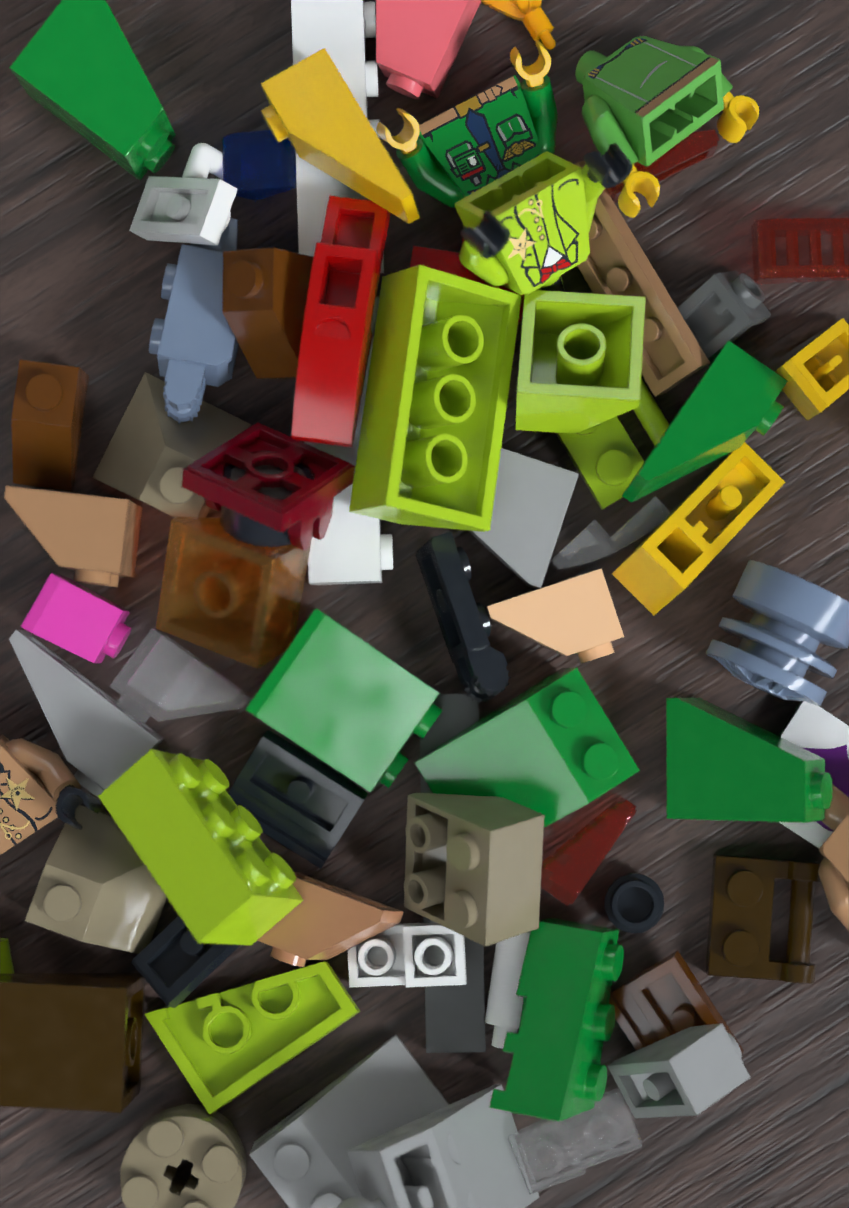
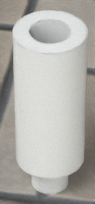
(503, 1004)

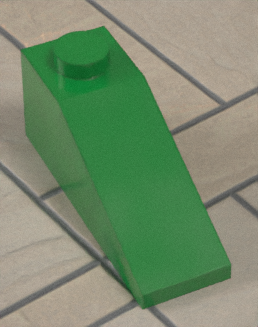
(716, 418)

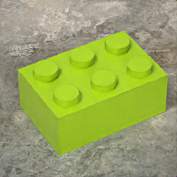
(202, 848)

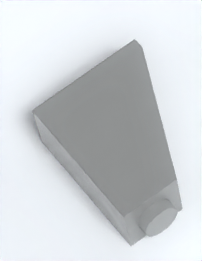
(527, 514)

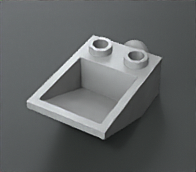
(443, 1161)

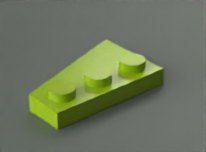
(250, 1031)

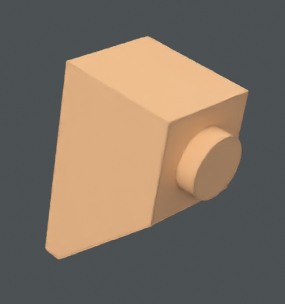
(565, 616)

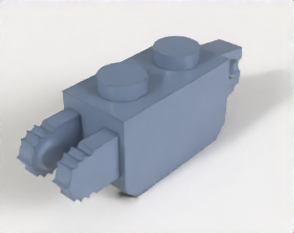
(194, 338)

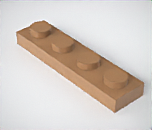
(621, 268)

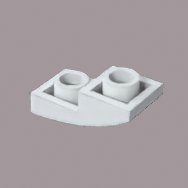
(410, 957)

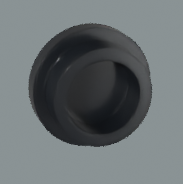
(634, 903)

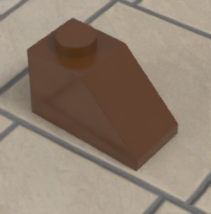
(266, 307)
(47, 424)

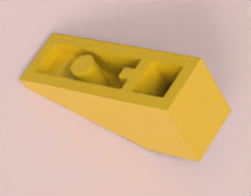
(332, 132)
(698, 529)

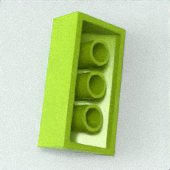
(435, 401)

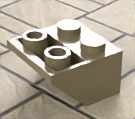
(474, 864)

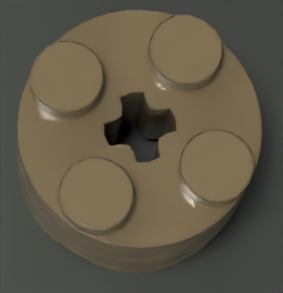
(188, 1134)

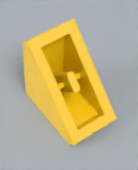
(818, 371)

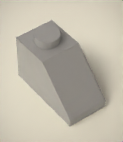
(680, 1072)

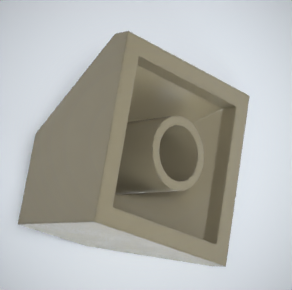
(152, 450)
(97, 887)

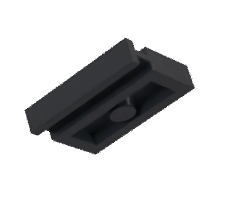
(296, 798)

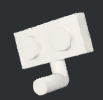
(187, 206)

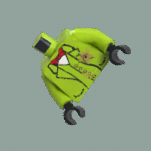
(536, 219)

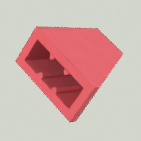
(420, 42)

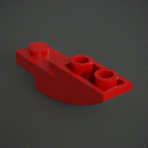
(338, 322)

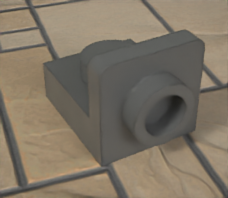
(723, 310)

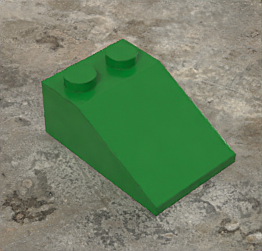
(539, 750)

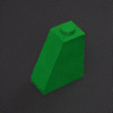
(738, 770)

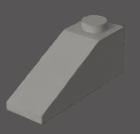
(83, 717)

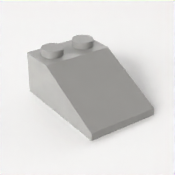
(308, 1148)

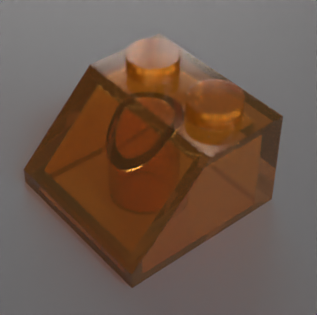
(230, 592)

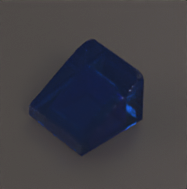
(258, 164)

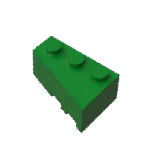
(562, 1021)

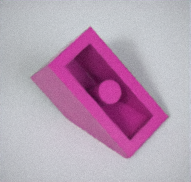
(78, 620)

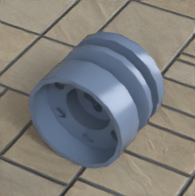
(783, 633)

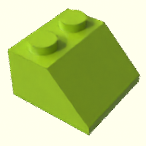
(578, 360)

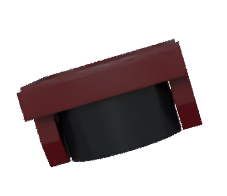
(270, 487)

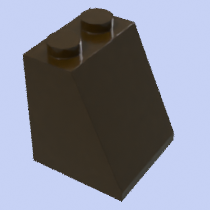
(71, 1040)

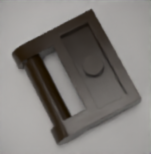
(743, 918)

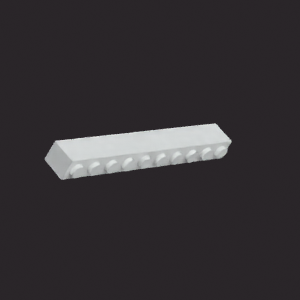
(353, 542)

